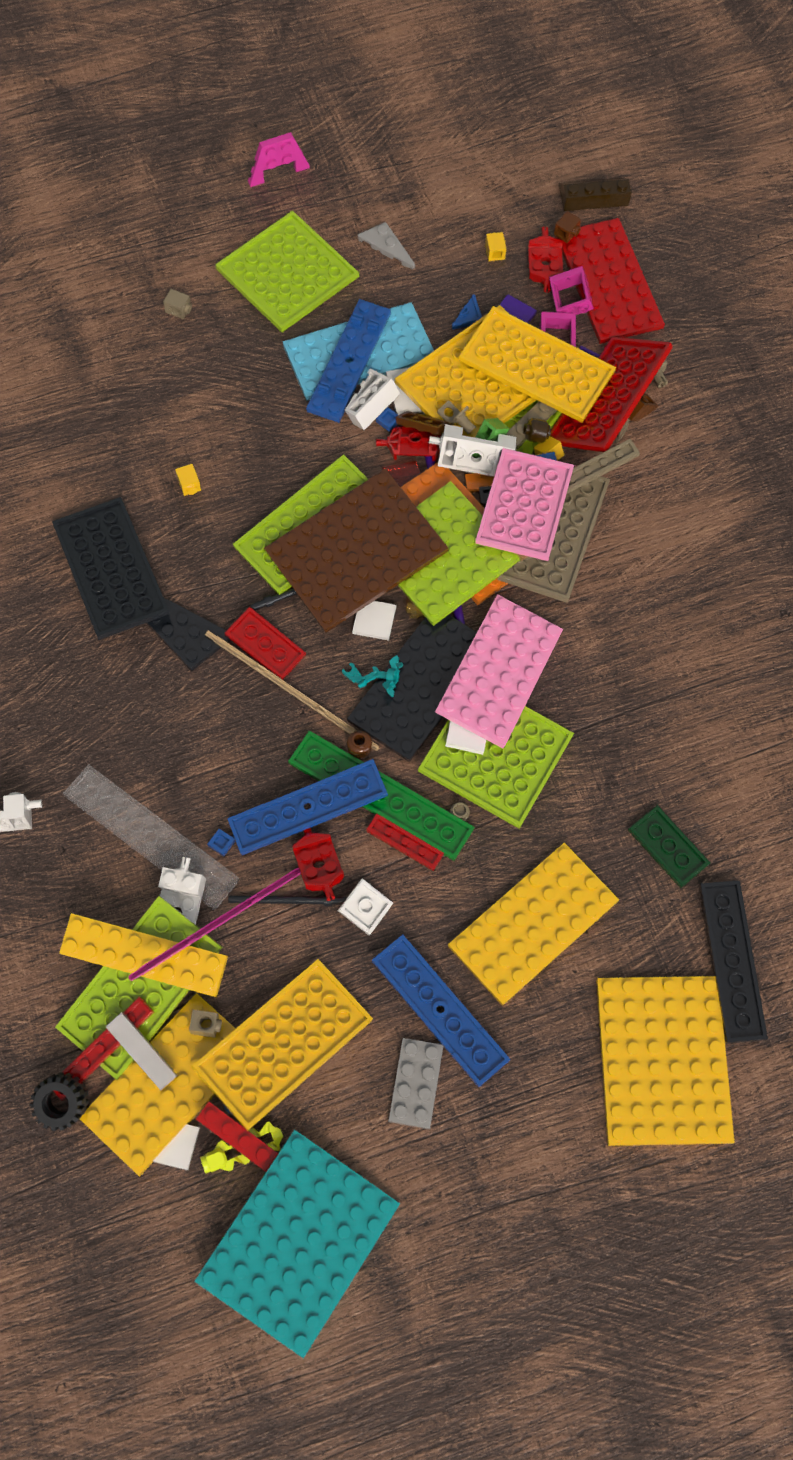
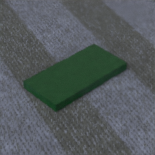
(669, 846)

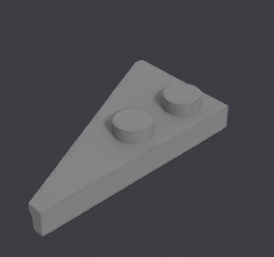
(386, 242)

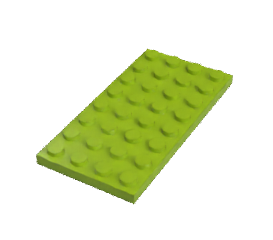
(315, 496)
(113, 991)

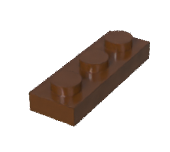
(421, 422)

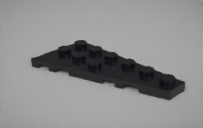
(186, 635)

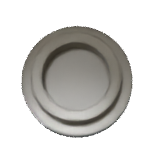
(460, 810)

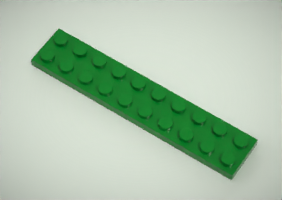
(401, 806)

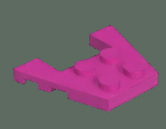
(275, 153)

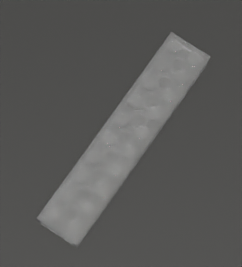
(147, 832)

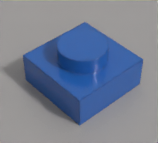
(387, 419)
(221, 842)

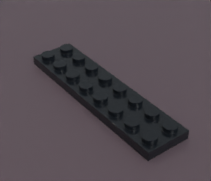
(733, 962)

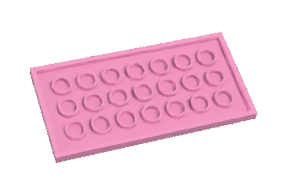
(499, 671)

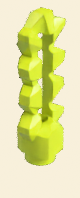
(217, 1159)

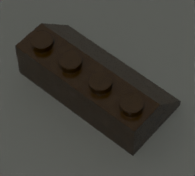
(595, 194)

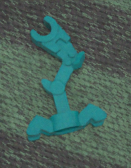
(391, 675)

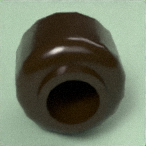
(537, 430)

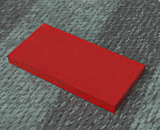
(265, 643)

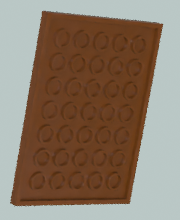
(356, 550)

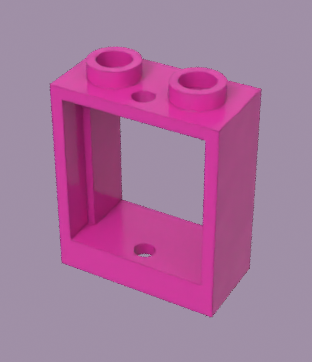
(561, 282)
(559, 321)

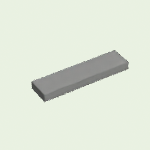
(141, 1051)

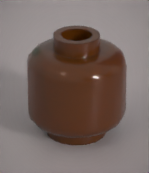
(359, 744)

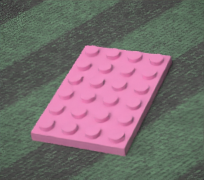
(525, 504)

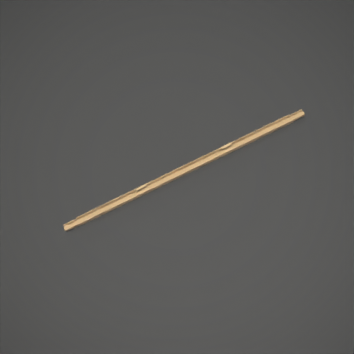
(284, 685)

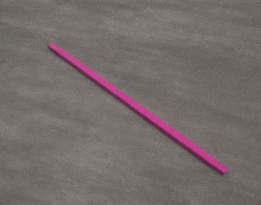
(214, 924)

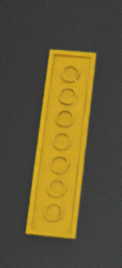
(130, 949)

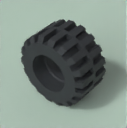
(48, 1113)

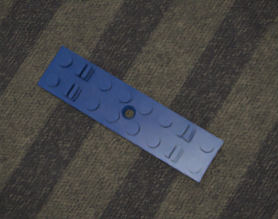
(342, 377)
(287, 813)
(454, 1027)

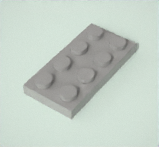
(416, 1083)

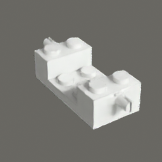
(458, 449)
(17, 812)
(183, 889)

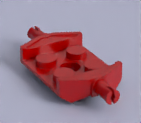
(545, 249)
(401, 443)
(316, 848)

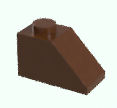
(643, 408)

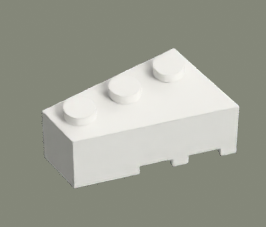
(372, 399)

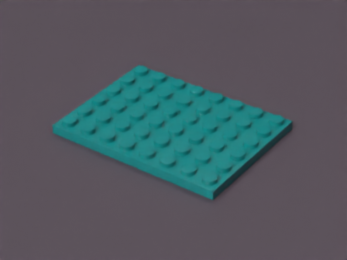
(297, 1243)

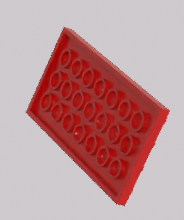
(615, 281)
(636, 366)

